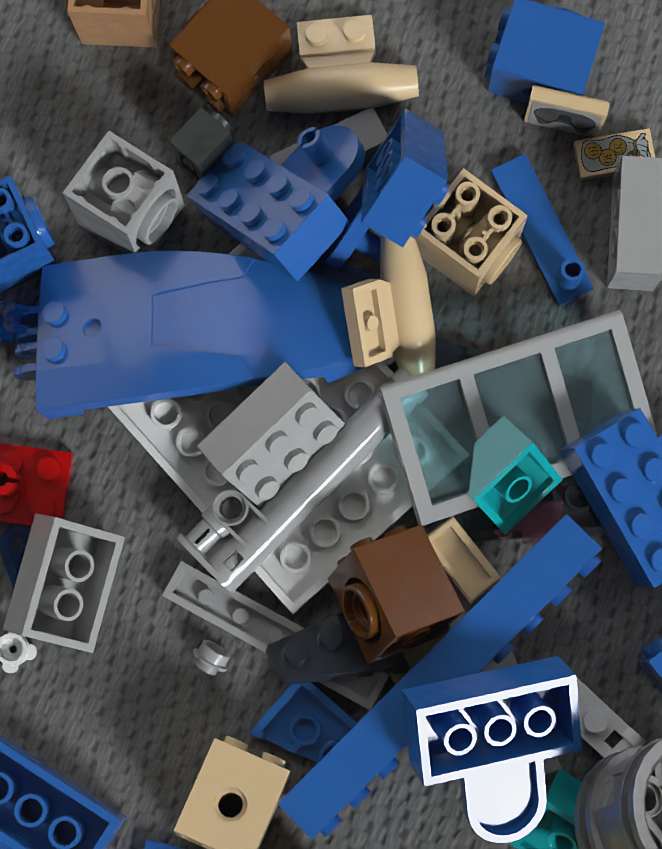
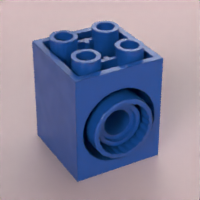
(542, 49)
(23, 237)

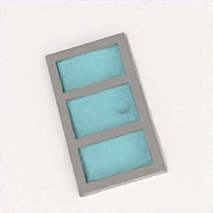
(544, 385)

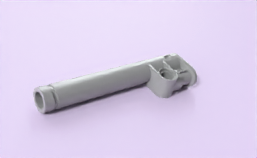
(242, 544)

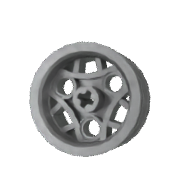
(622, 801)

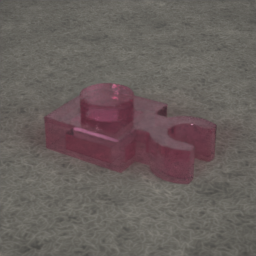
(536, 522)

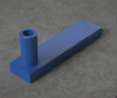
(543, 231)

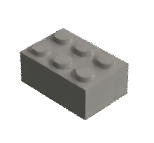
(636, 225)
(271, 435)
(63, 583)

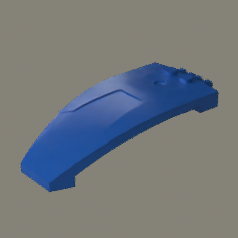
(175, 329)

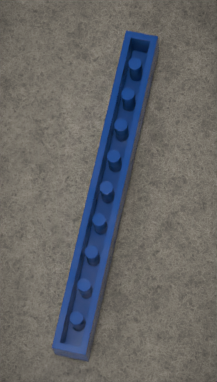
(465, 650)

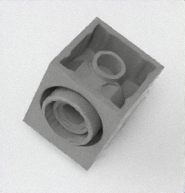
(124, 196)

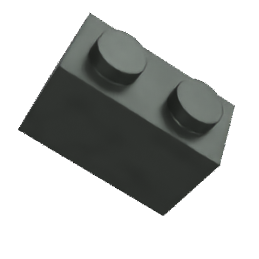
(202, 142)

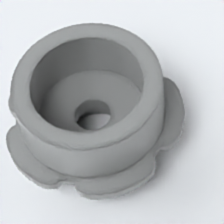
(211, 657)

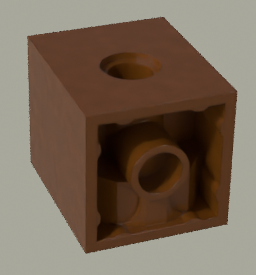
(230, 51)
(394, 592)

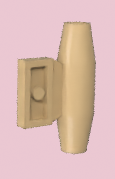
(339, 71)
(393, 312)

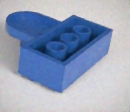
(396, 190)
(287, 208)
(622, 481)
(494, 738)
(48, 808)

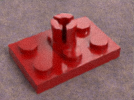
(33, 483)

